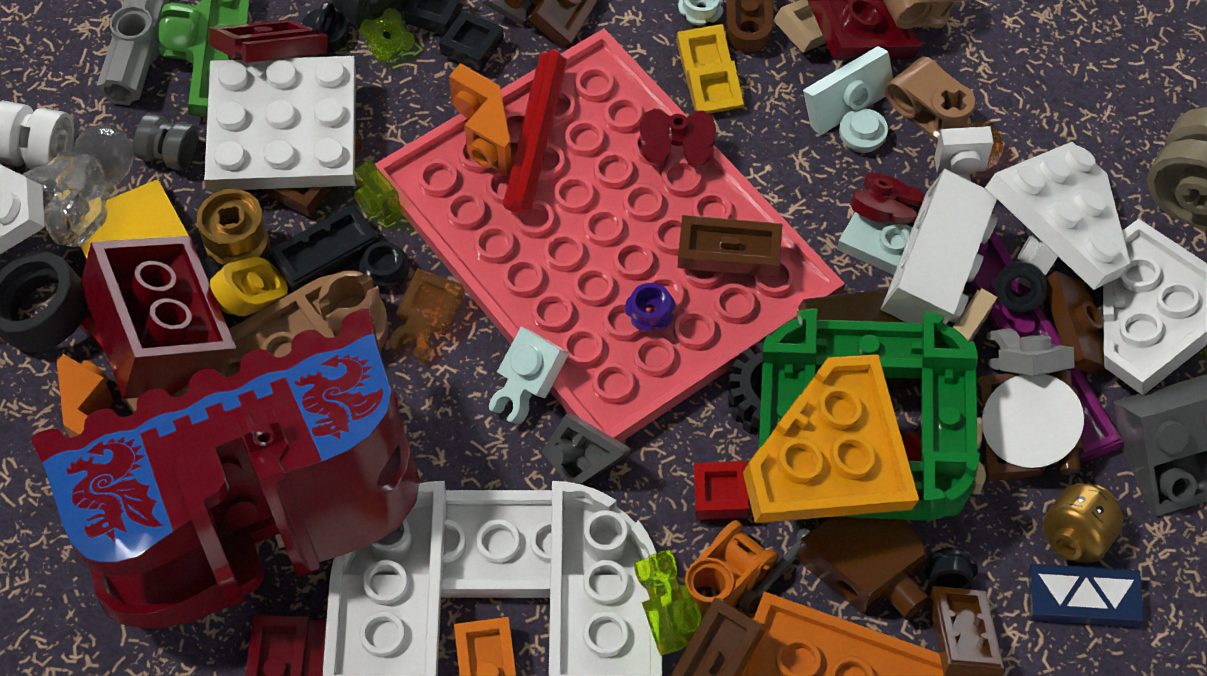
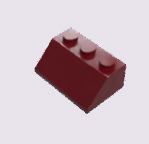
(154, 312)

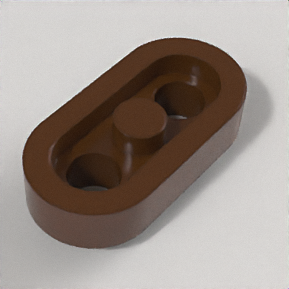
(752, 16)

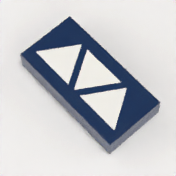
(1085, 595)

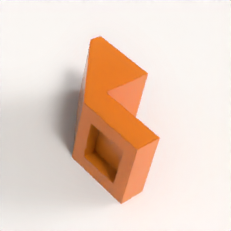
(487, 126)
(81, 392)

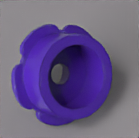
(652, 296)

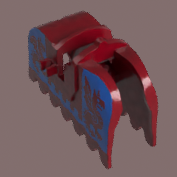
(175, 501)

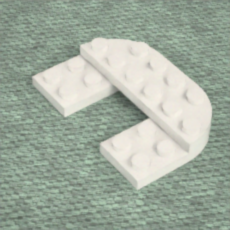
(496, 545)

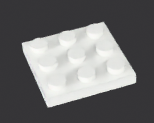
(281, 123)

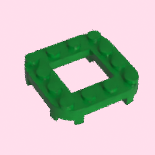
(906, 350)

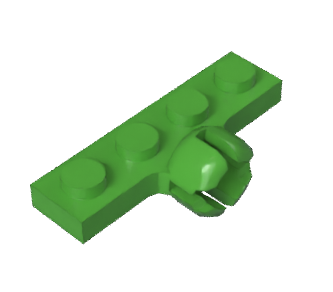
(186, 37)

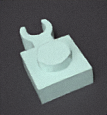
(530, 369)

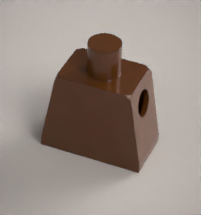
(867, 562)

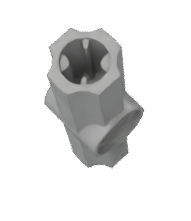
(131, 50)

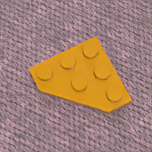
(834, 450)

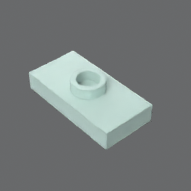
(848, 89)
(875, 242)

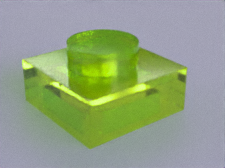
(376, 194)

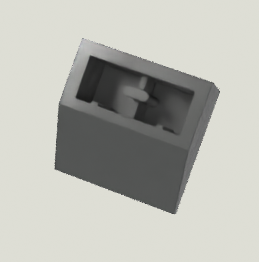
(1167, 443)

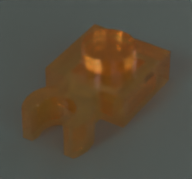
(426, 307)

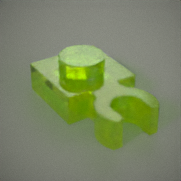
(670, 608)

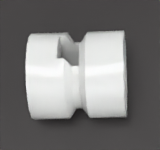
(33, 135)

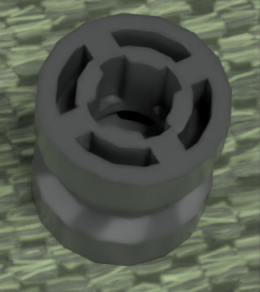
(167, 142)

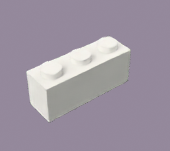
(942, 251)

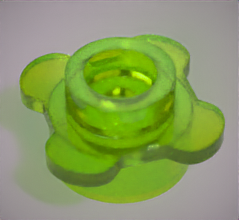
(385, 48)

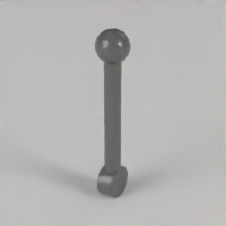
(752, 598)

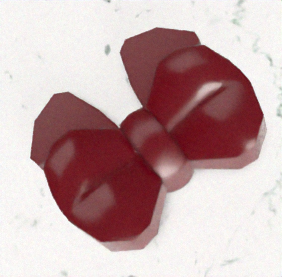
(661, 131)
(883, 200)

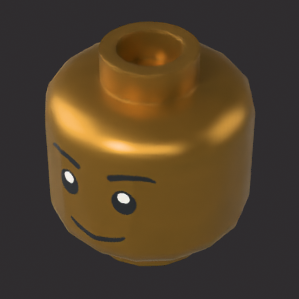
(1085, 521)

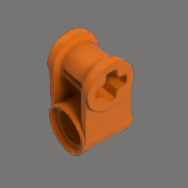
(730, 566)

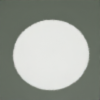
(1033, 420)

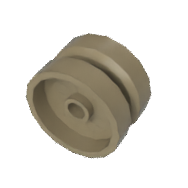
(1180, 171)

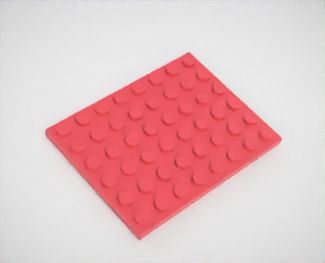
(596, 235)

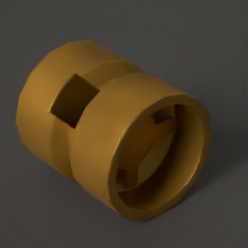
(233, 227)

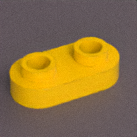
(248, 286)

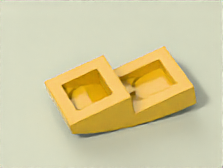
(709, 69)

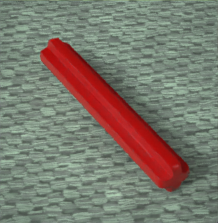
(535, 133)

